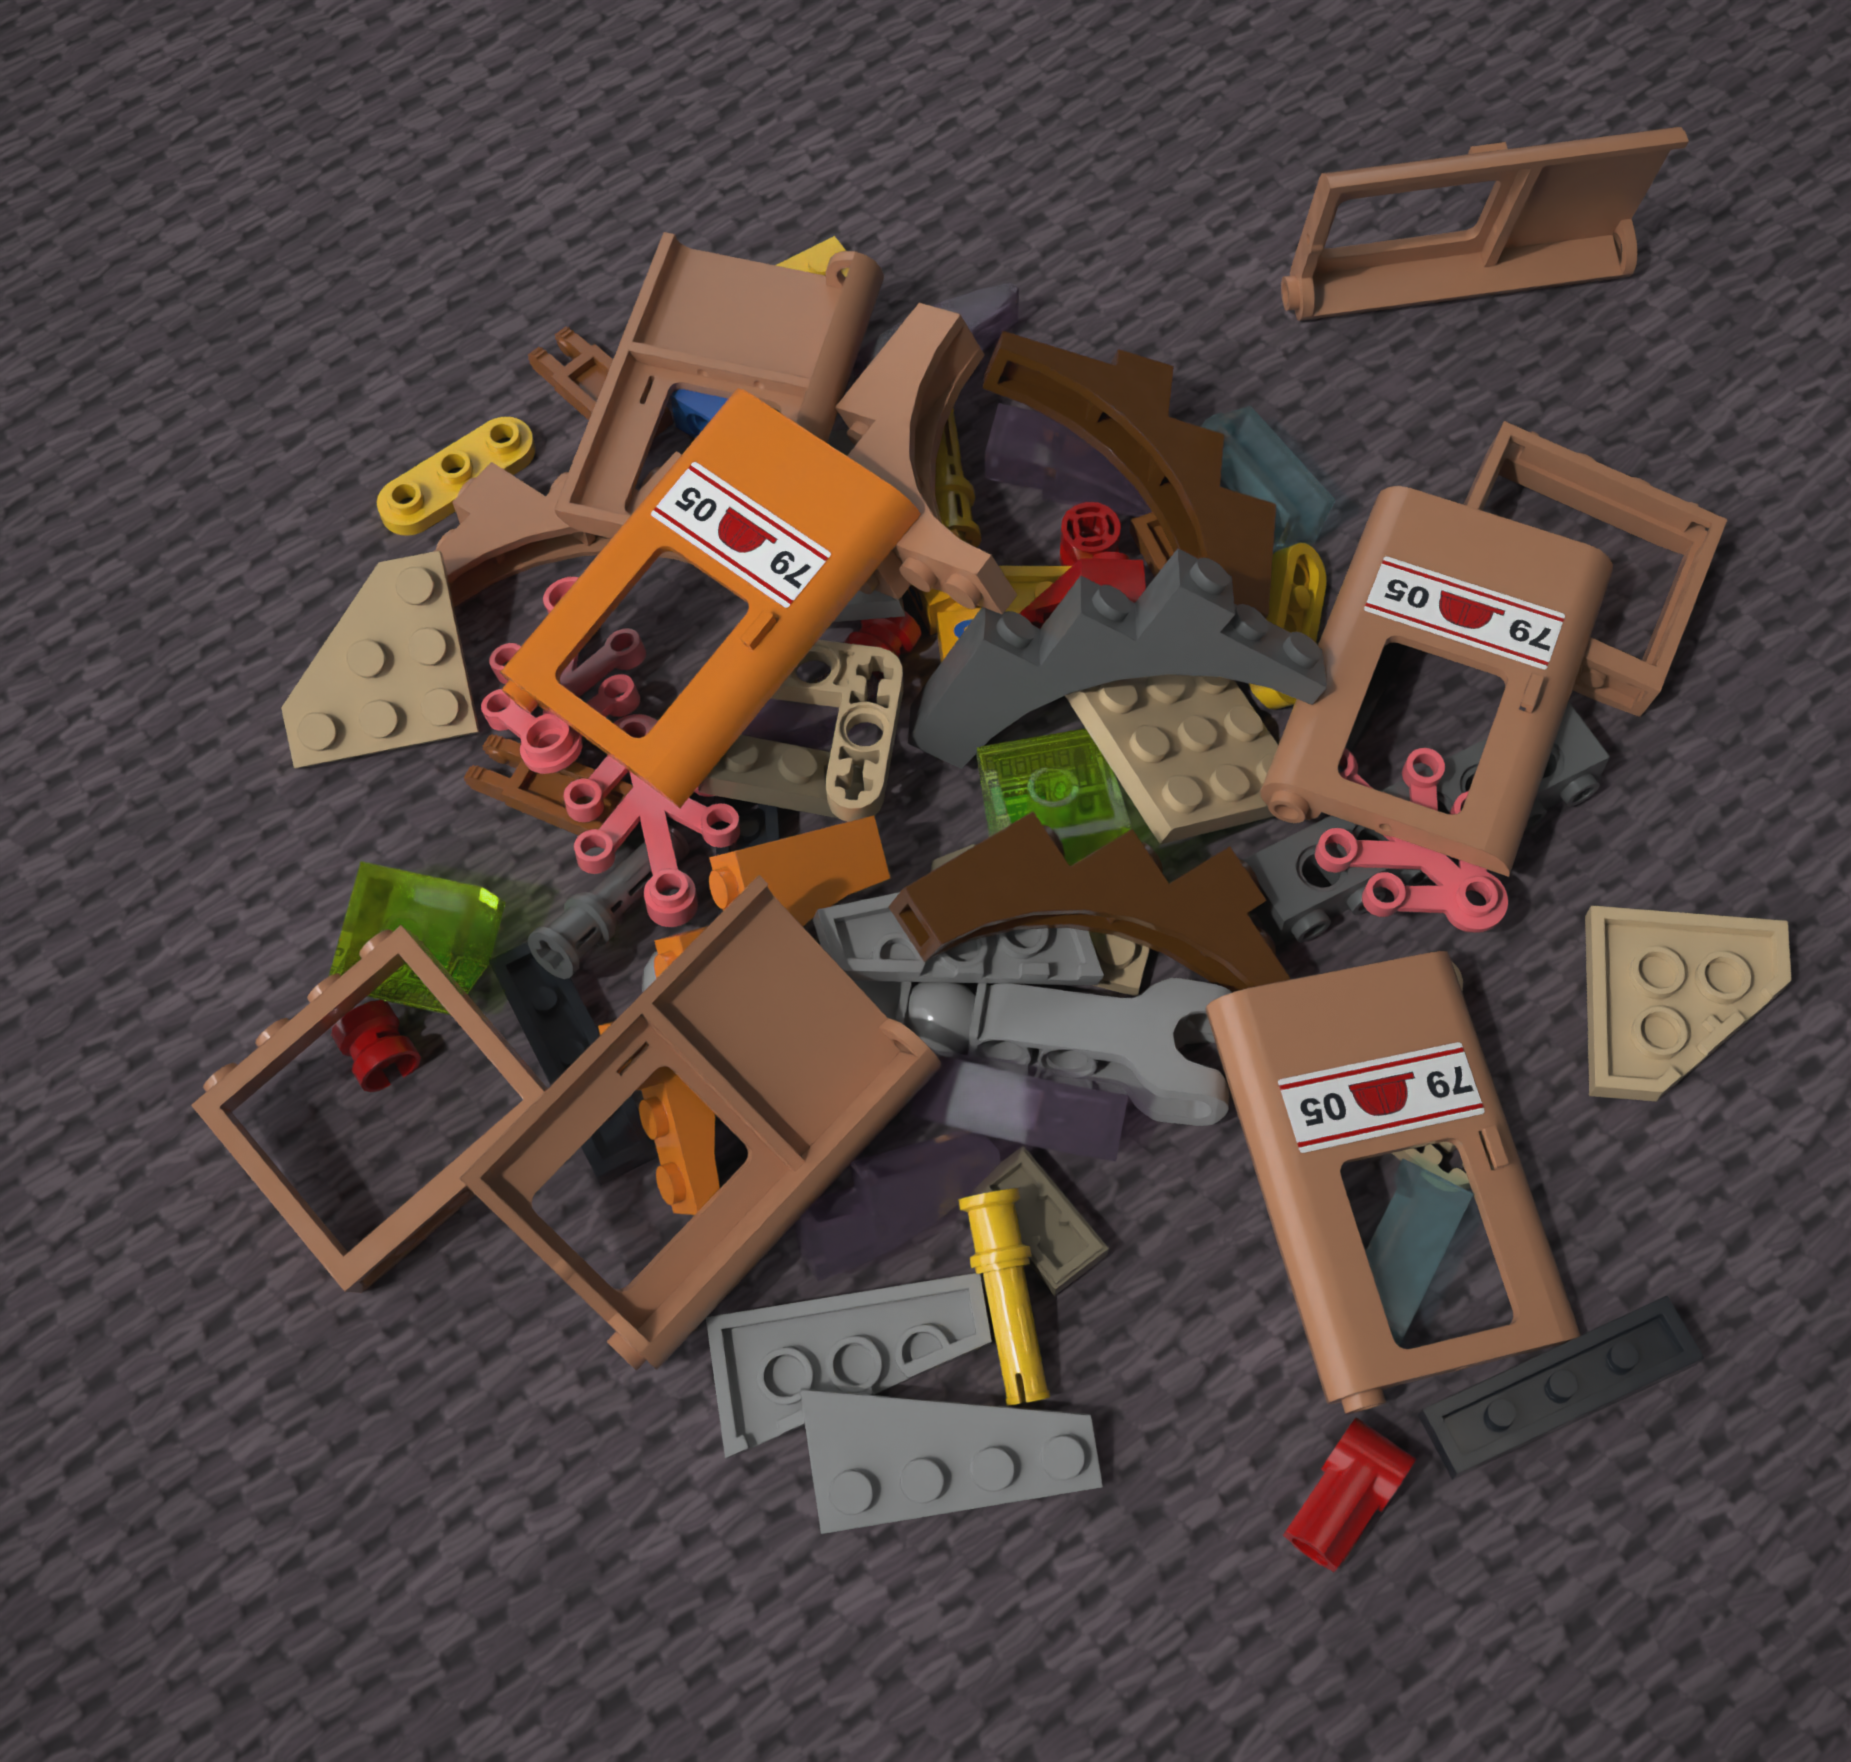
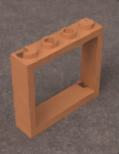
(1632, 507)
(289, 1038)

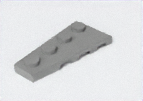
(836, 1345)
(924, 1458)

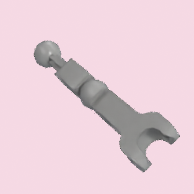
(1073, 1034)

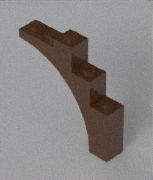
(1169, 462)
(1119, 890)

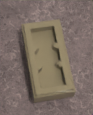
(1057, 1234)

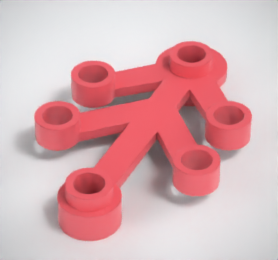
(548, 741)
(651, 809)
(1452, 880)

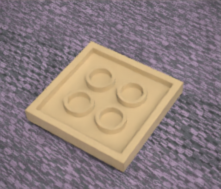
(1182, 750)

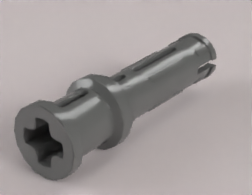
(593, 915)

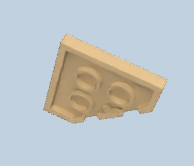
(386, 671)
(1672, 992)

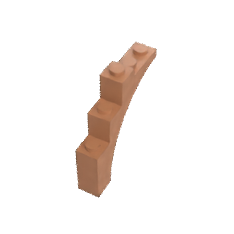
(897, 428)
(515, 528)

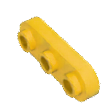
(437, 489)
(1294, 604)

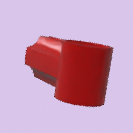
(1356, 1483)

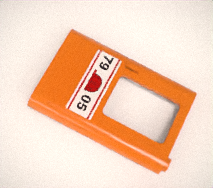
(771, 522)

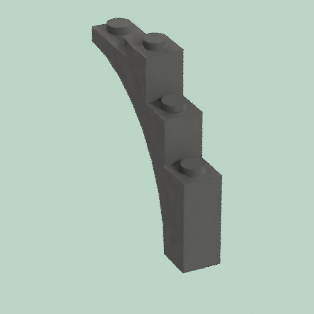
(1099, 636)

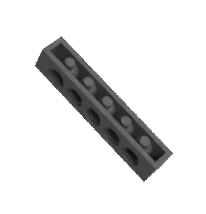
(1305, 910)

